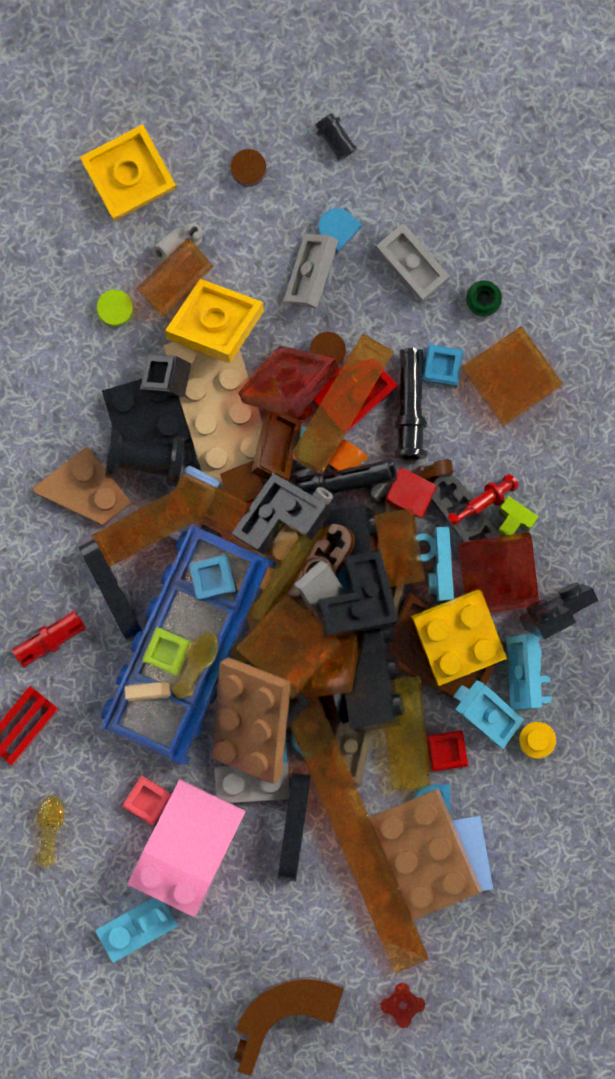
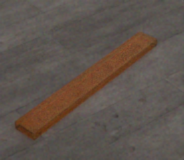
(357, 836)

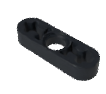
(110, 590)
(294, 827)

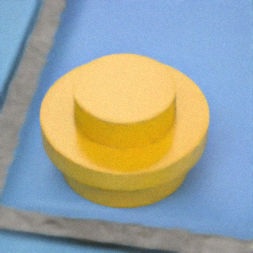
(537, 740)

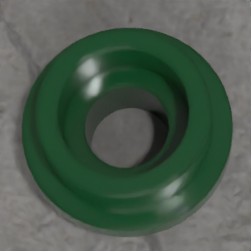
(483, 287)

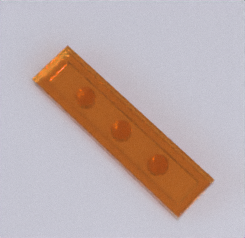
(342, 404)

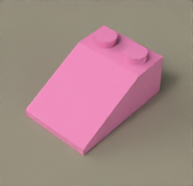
(186, 848)

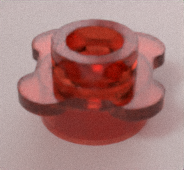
(402, 994)

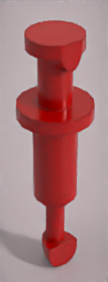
(492, 495)

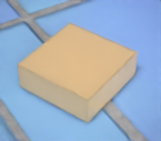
(147, 691)

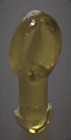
(200, 655)
(50, 819)

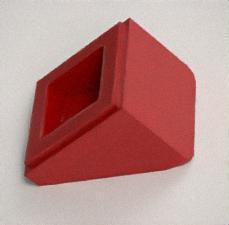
(410, 492)

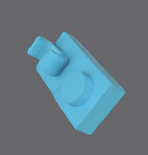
(440, 580)
(524, 672)
(488, 713)
(136, 928)

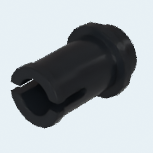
(335, 136)

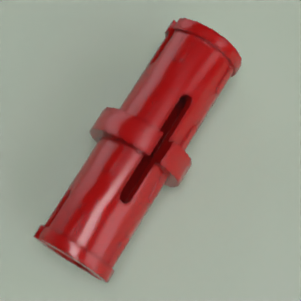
(49, 639)

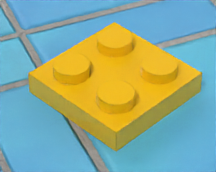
(128, 172)
(214, 320)
(458, 637)

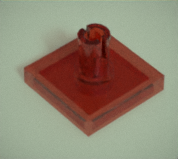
(289, 382)
(501, 570)

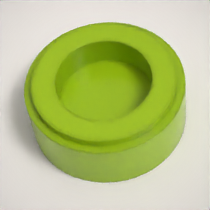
(115, 308)

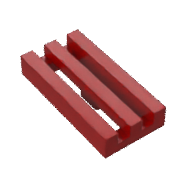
(13, 712)

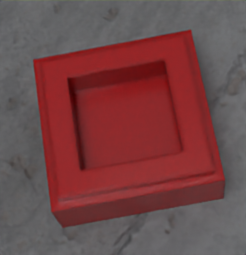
(447, 750)

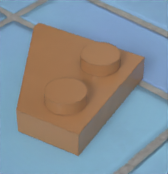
(84, 489)

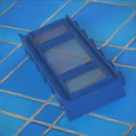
(172, 722)

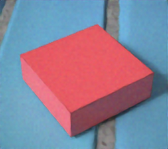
(147, 800)

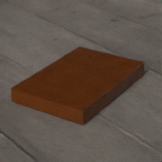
(412, 657)

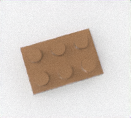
(251, 720)
(426, 854)

